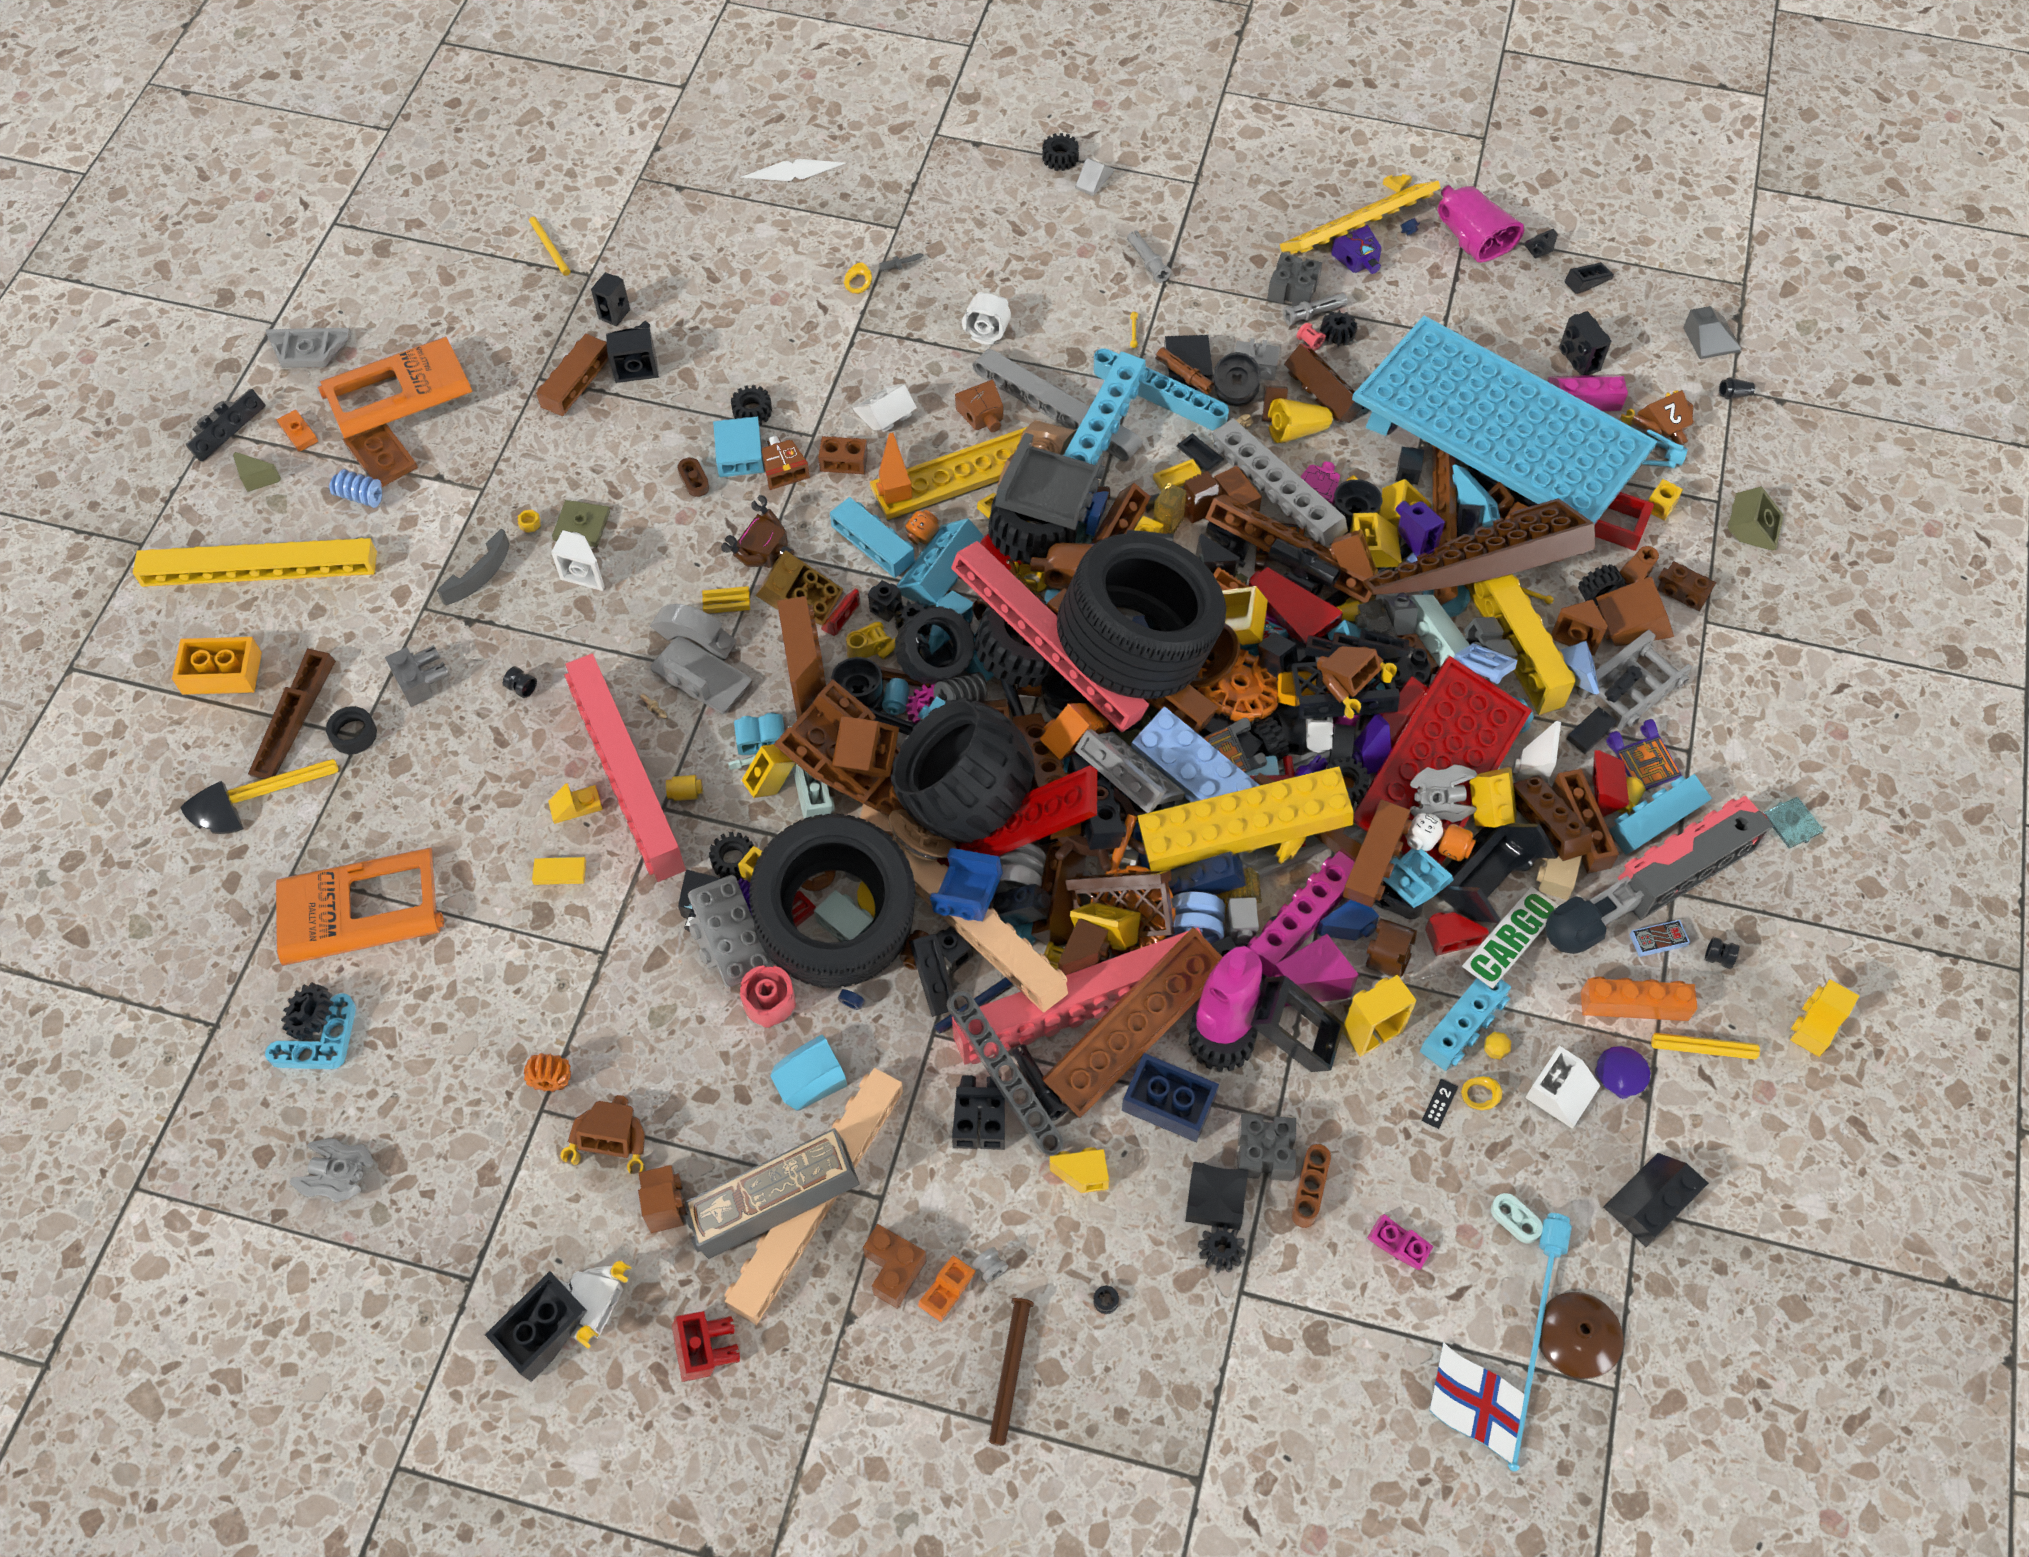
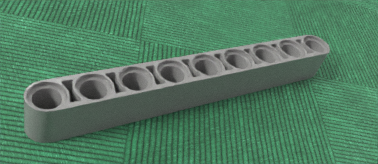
(1048, 399)

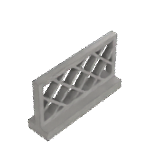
(1127, 770)

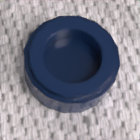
(851, 999)

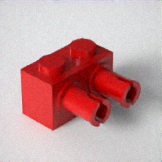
(693, 1345)

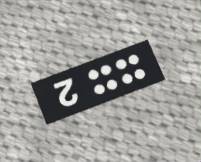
(1439, 1103)

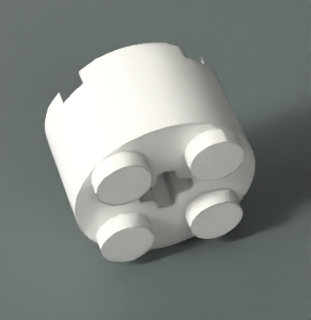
(986, 318)

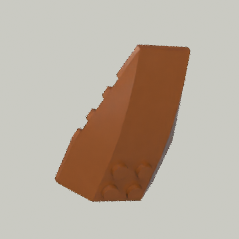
(813, 743)

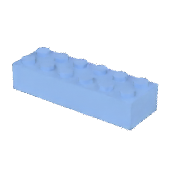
(1188, 759)

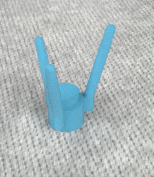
(1674, 452)

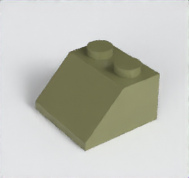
(1756, 519)

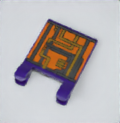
(1646, 758)

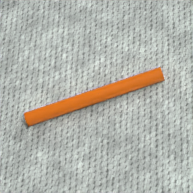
(1119, 852)

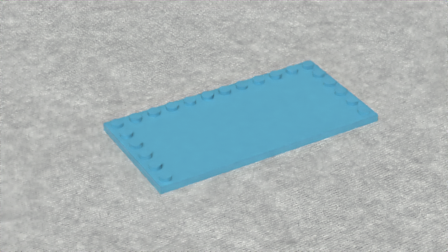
(1504, 420)

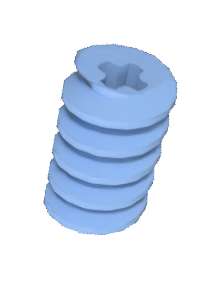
(356, 488)

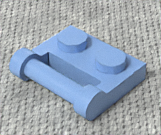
(1486, 662)

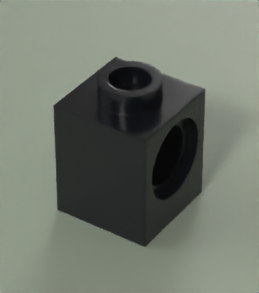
(1410, 465)

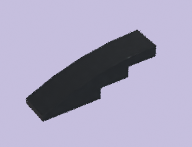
(1385, 645)

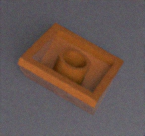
(1580, 624)

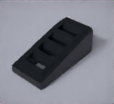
(1586, 277)

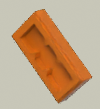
(297, 430)

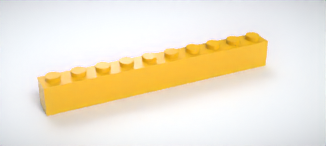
(255, 562)

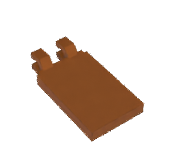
(380, 454)

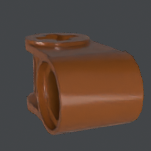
(1640, 565)

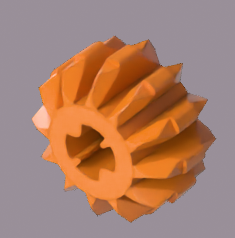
(547, 1072)

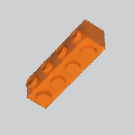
(1638, 999)

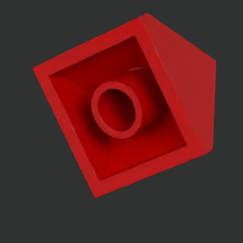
(1609, 783)

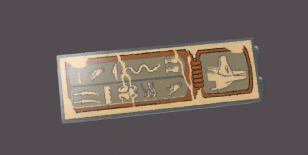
(770, 1194)

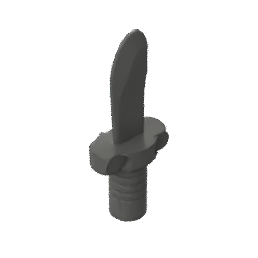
(897, 263)

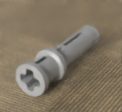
(1152, 261)
(1306, 310)

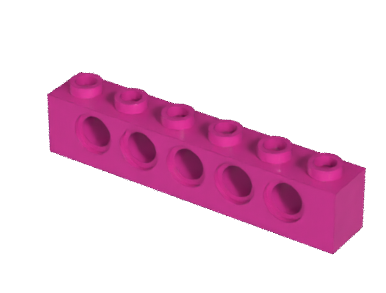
(1301, 923)

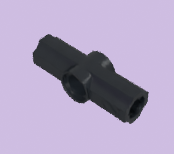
(1304, 563)

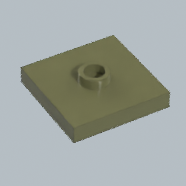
(584, 519)

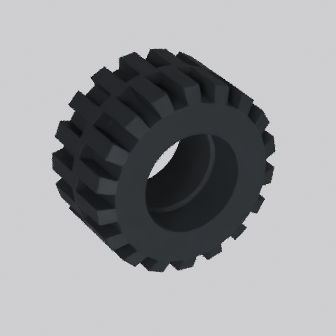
(1221, 1054)

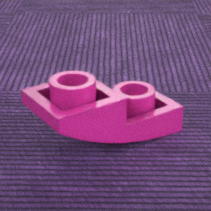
(1398, 1242)

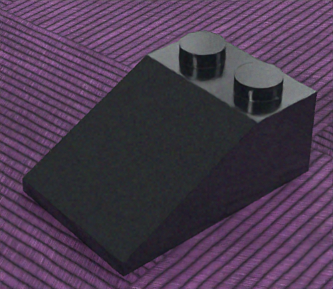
(537, 1326)

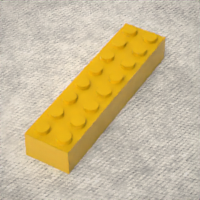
(1539, 663)
(1246, 819)

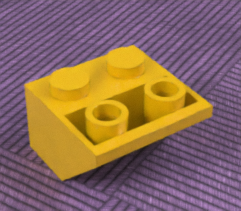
(1380, 537)

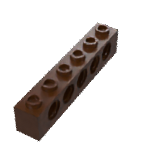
(1047, 764)

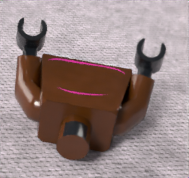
(761, 541)

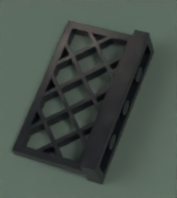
(1326, 705)

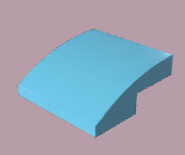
(1418, 877)

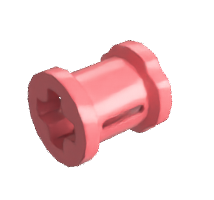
(1311, 336)

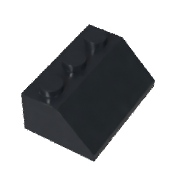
(1655, 1197)

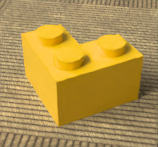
(1823, 1016)

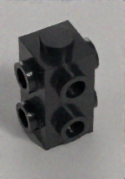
(1022, 905)

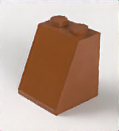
(1634, 611)

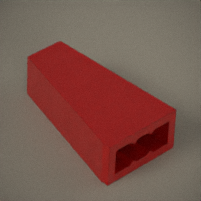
(1295, 607)

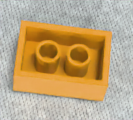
(217, 665)

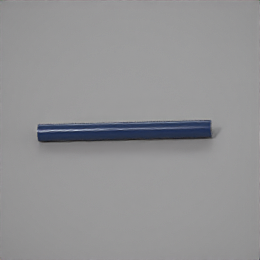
(980, 1000)

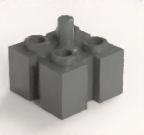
(1294, 279)
(1488, 634)
(1267, 1146)

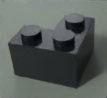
(1278, 654)

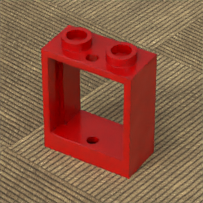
(1630, 506)

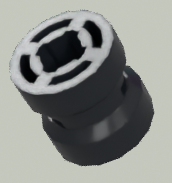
(522, 683)
(1722, 953)

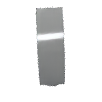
(695, 624)

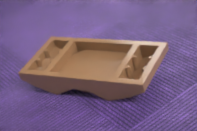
(1046, 437)

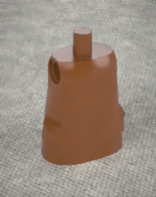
(1060, 563)

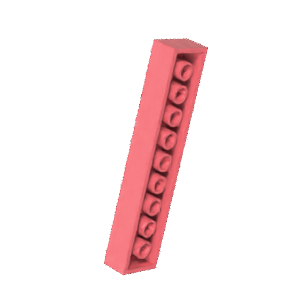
(624, 769)
(1090, 995)

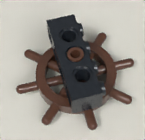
(1105, 829)

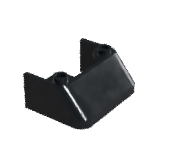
(1491, 860)

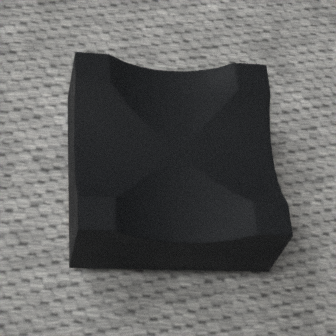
(1216, 1196)

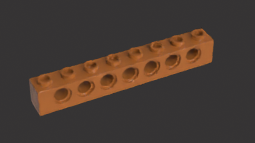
(1264, 531)

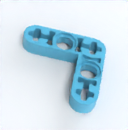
(325, 1046)

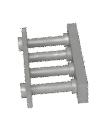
(1624, 659)

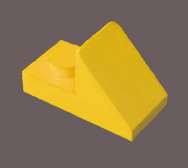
(570, 805)

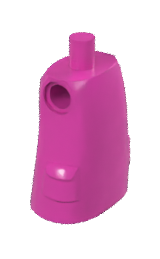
(1478, 223)
(1230, 996)

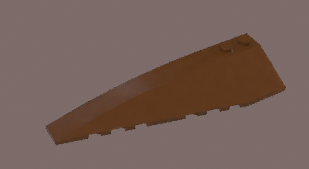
(1522, 542)

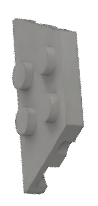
(307, 346)

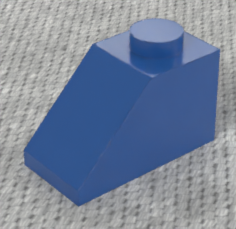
(1349, 922)

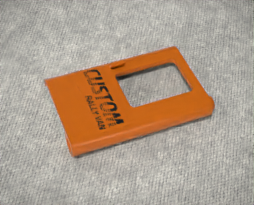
(427, 377)
(316, 910)

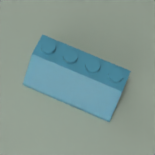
(932, 572)

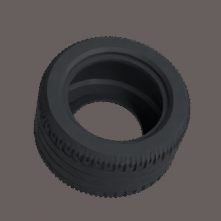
(1158, 582)
(827, 845)

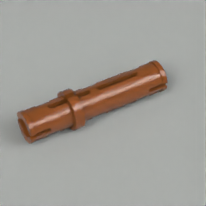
(1191, 375)

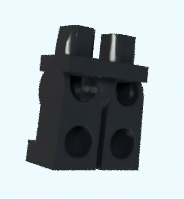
(977, 1104)

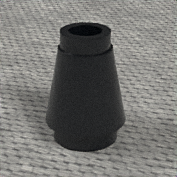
(1735, 388)

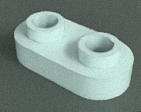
(1518, 1216)

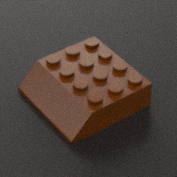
(801, 651)

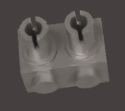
(410, 677)

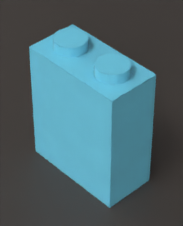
(738, 447)

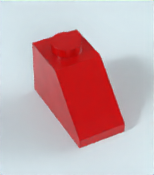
(1453, 933)

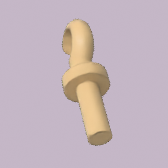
(652, 705)

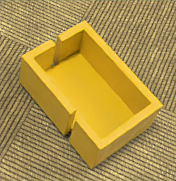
(1246, 613)
(1379, 1009)

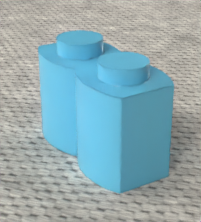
(755, 732)

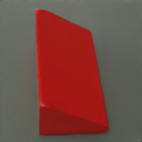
(842, 613)

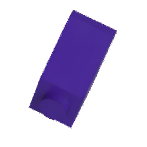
(1373, 744)

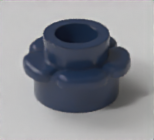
(1409, 226)

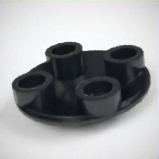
(1413, 664)

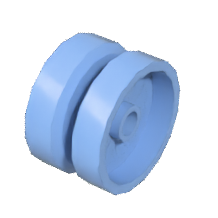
(1200, 911)

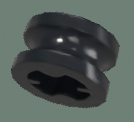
(1098, 1302)

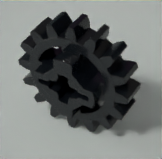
(307, 1011)

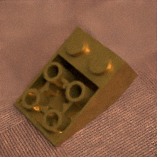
(795, 579)

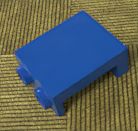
(967, 885)

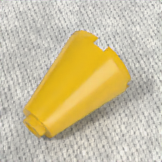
(1296, 419)

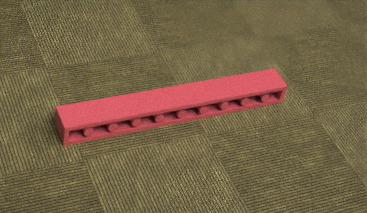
(1039, 628)

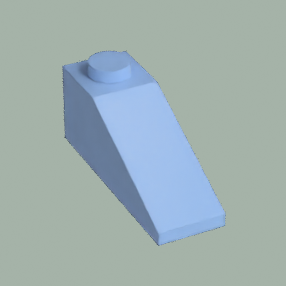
(1580, 661)

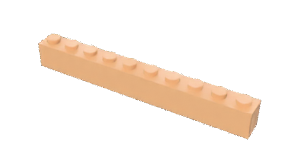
(996, 942)
(785, 1242)

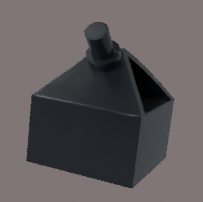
(632, 354)

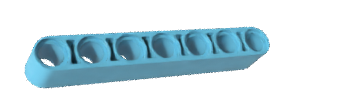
(1170, 394)

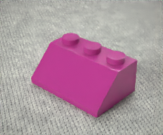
(1601, 391)

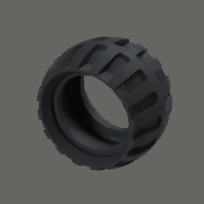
(963, 770)

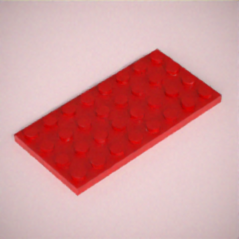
(1455, 723)

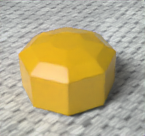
(529, 521)
(1497, 1045)

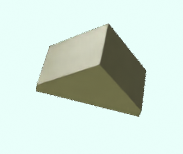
(255, 472)

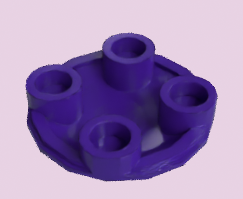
(1623, 1071)

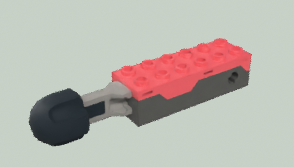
(1662, 874)

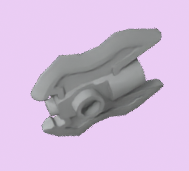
(1439, 792)
(335, 1172)

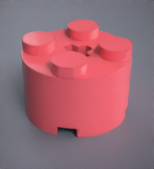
(767, 995)

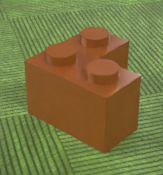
(661, 1199)
(899, 1262)

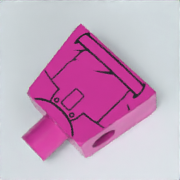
(1322, 479)

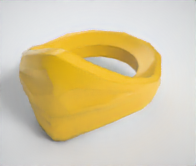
(858, 269)
(1488, 1083)

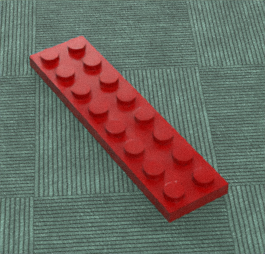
(1042, 814)

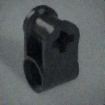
(1397, 904)

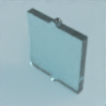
(1793, 822)

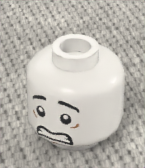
(1424, 832)

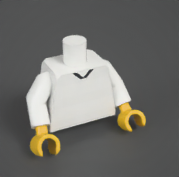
(599, 1294)

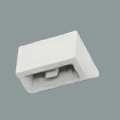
(1564, 1087)

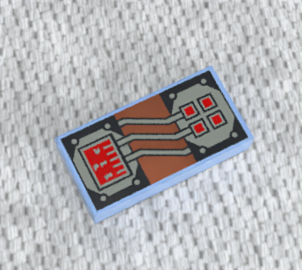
(1659, 938)

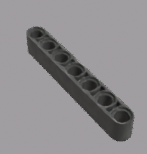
(1016, 1079)

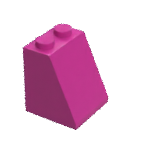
(1320, 971)

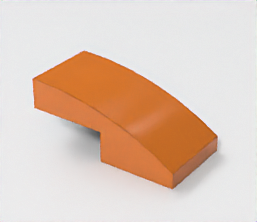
(947, 1288)

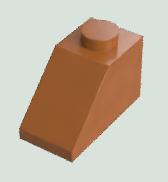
(1354, 554)

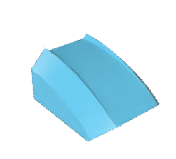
(808, 1074)

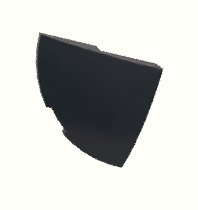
(213, 810)

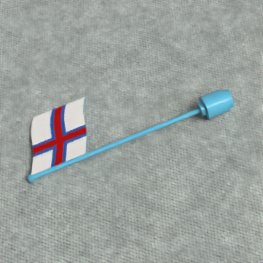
(1480, 1400)

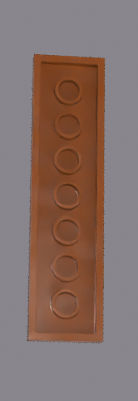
(1133, 1024)

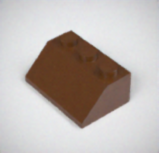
(1085, 947)

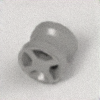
(990, 1264)

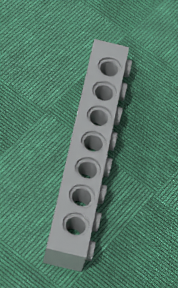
(1279, 483)

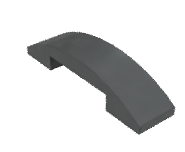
(457, 588)

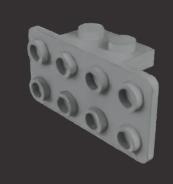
(701, 674)
(725, 930)

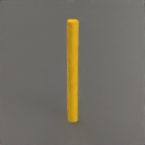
(549, 246)

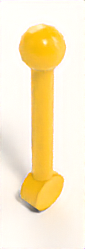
(1133, 317)
(1548, 599)

